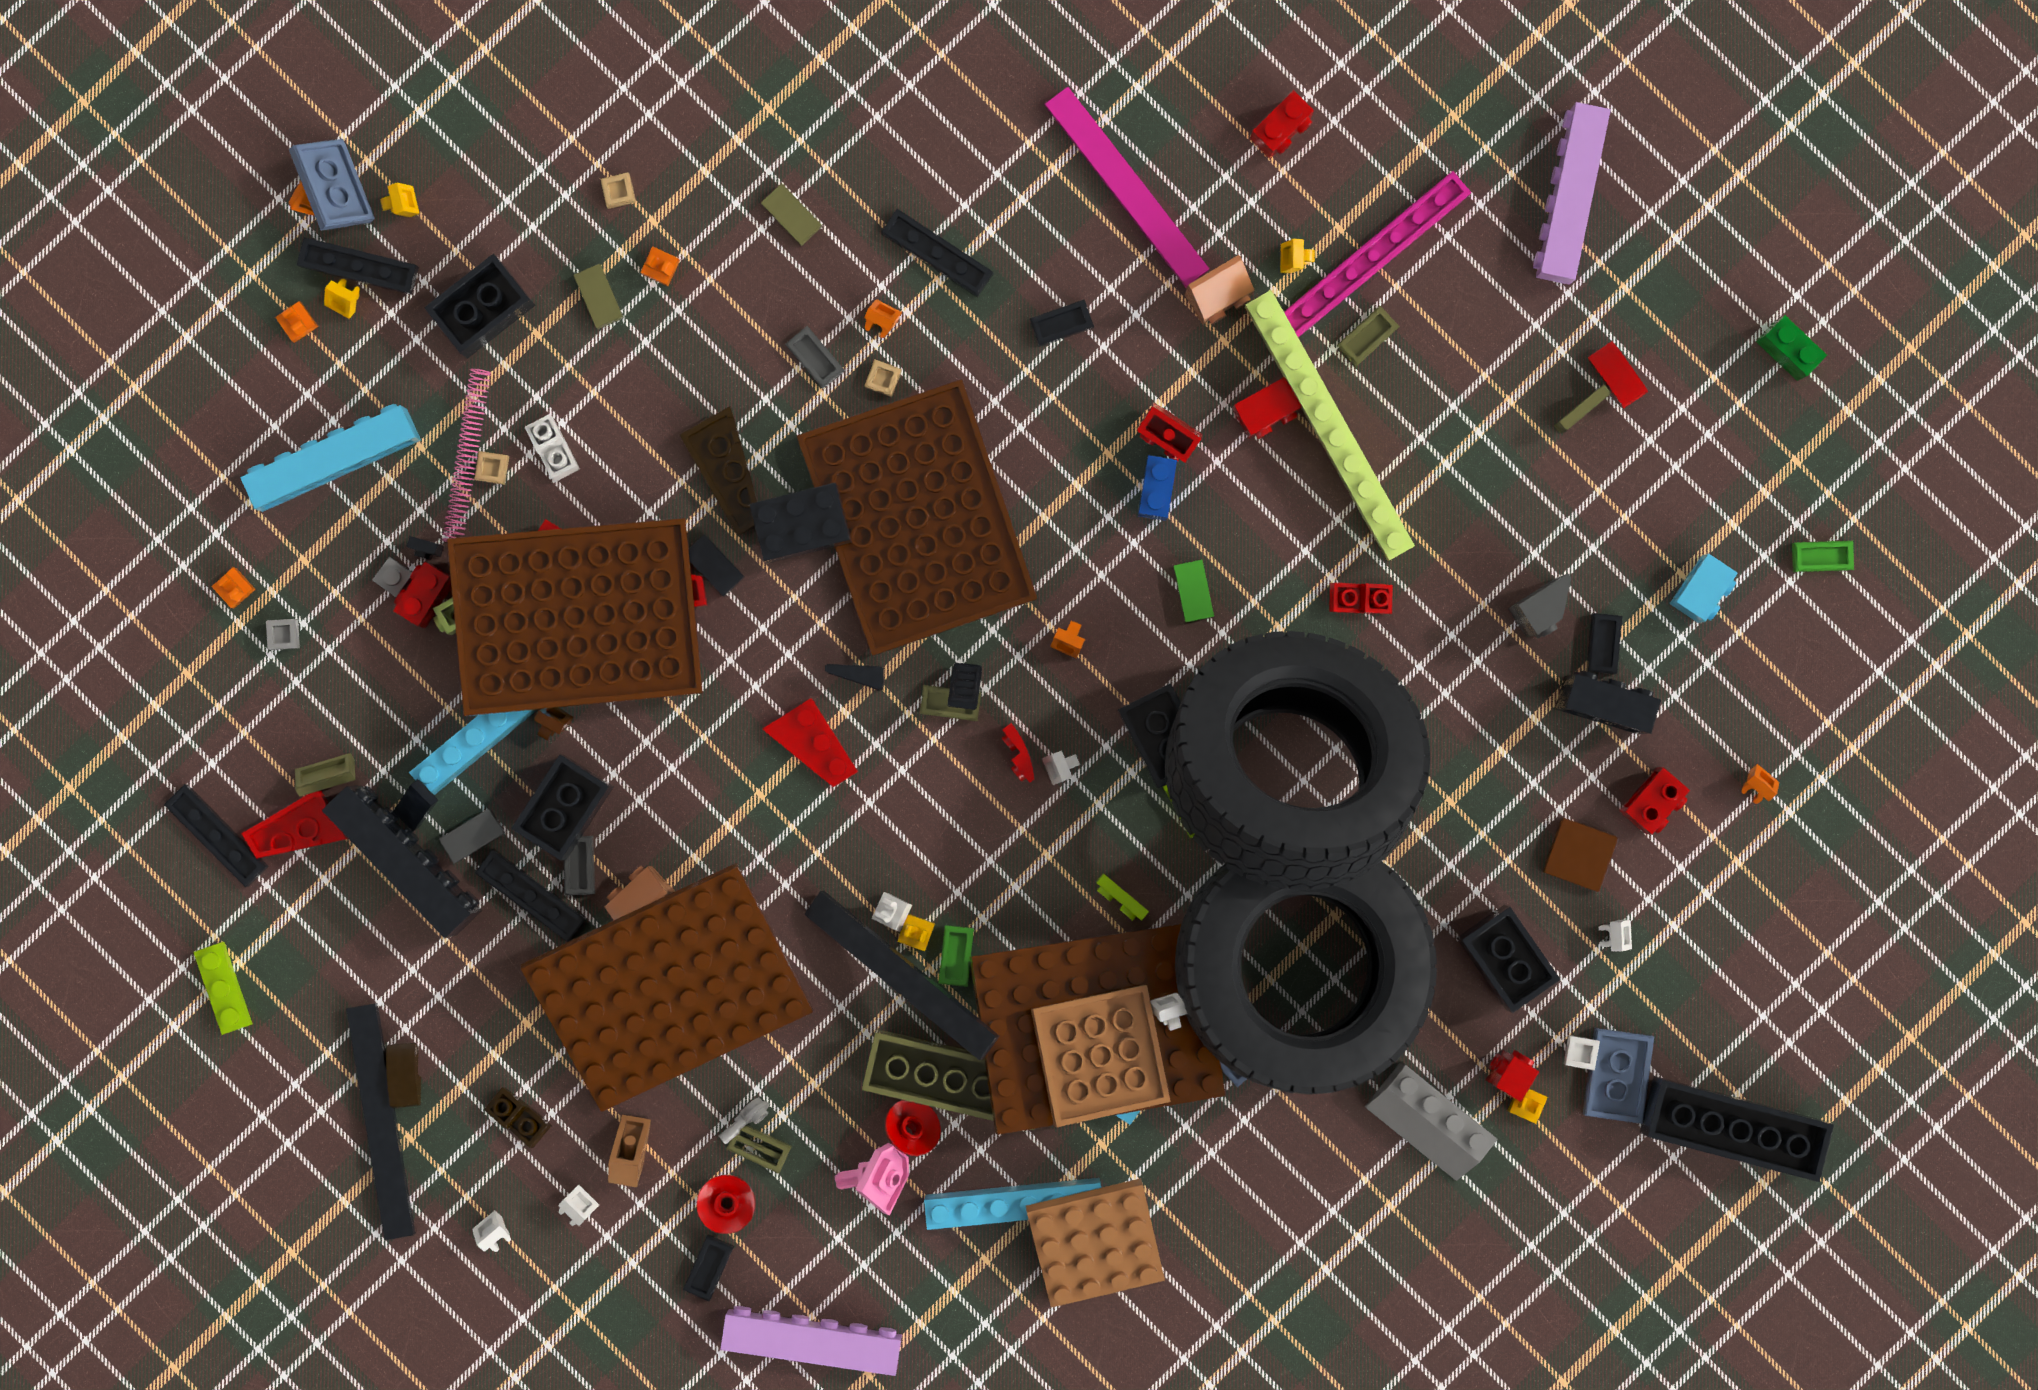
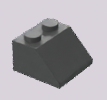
(1542, 608)

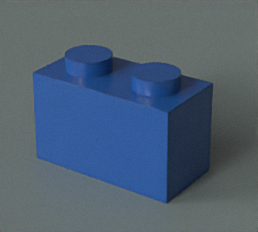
(1157, 488)

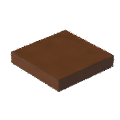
(1580, 854)

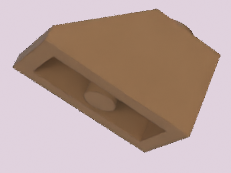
(629, 1151)

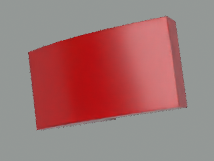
(1618, 374)
(1360, 598)
(1023, 766)

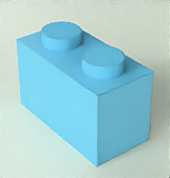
(1704, 589)

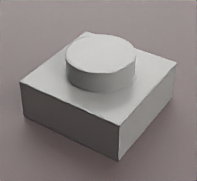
(393, 577)
(282, 634)

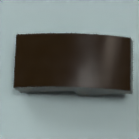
(402, 1075)
(517, 1117)

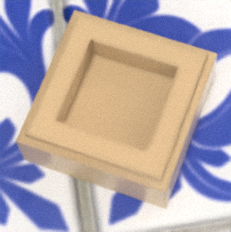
(618, 190)
(883, 378)
(491, 468)

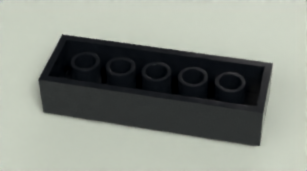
(403, 859)
(1736, 1128)

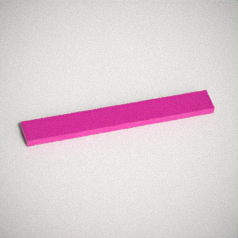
(1127, 187)
(1376, 253)

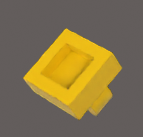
(401, 200)
(1295, 256)
(340, 298)
(916, 932)
(1530, 1107)

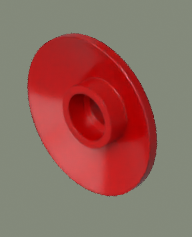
(922, 1122)
(720, 1218)

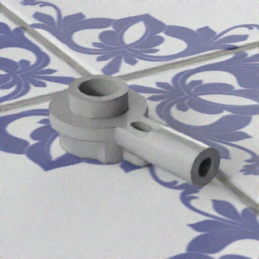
(752, 1112)

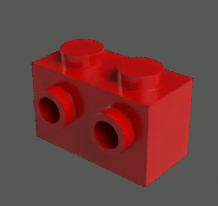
(1282, 124)
(1169, 433)
(423, 594)
(1655, 801)
(1512, 1073)

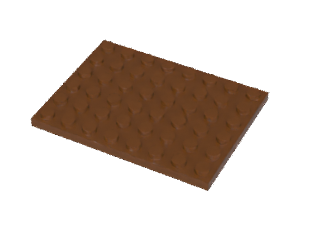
(921, 517)
(574, 616)
(1037, 976)
(667, 987)

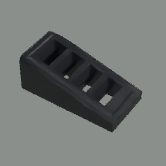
(865, 675)
(965, 686)

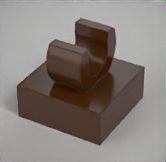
(552, 721)

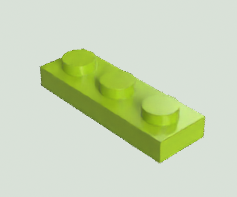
(222, 988)

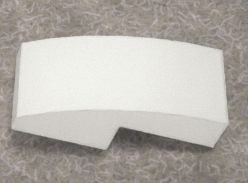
(552, 448)

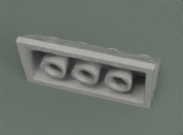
(1430, 1122)

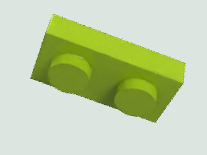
(1130, 906)

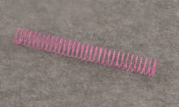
(465, 455)

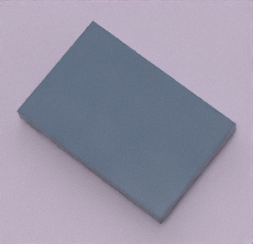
(331, 184)
(1620, 1076)

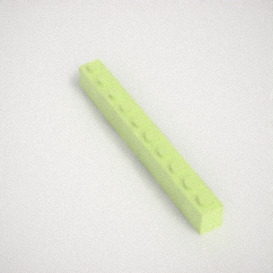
(1329, 425)

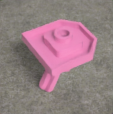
(878, 1179)

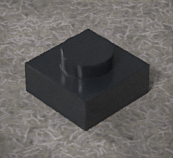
(424, 548)

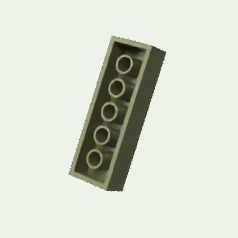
(928, 1074)

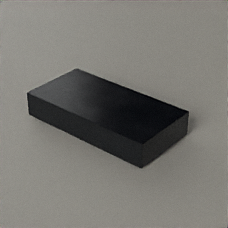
(1061, 323)
(714, 565)
(1604, 643)
(415, 805)
(708, 1267)

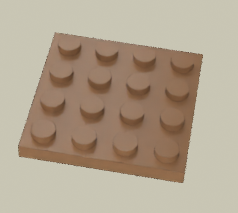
(1100, 1055)
(1095, 1242)

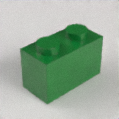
(1791, 348)

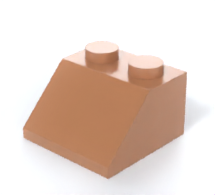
(1220, 290)
(643, 889)

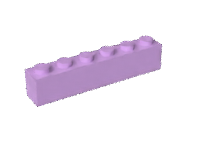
(1572, 193)
(811, 1341)

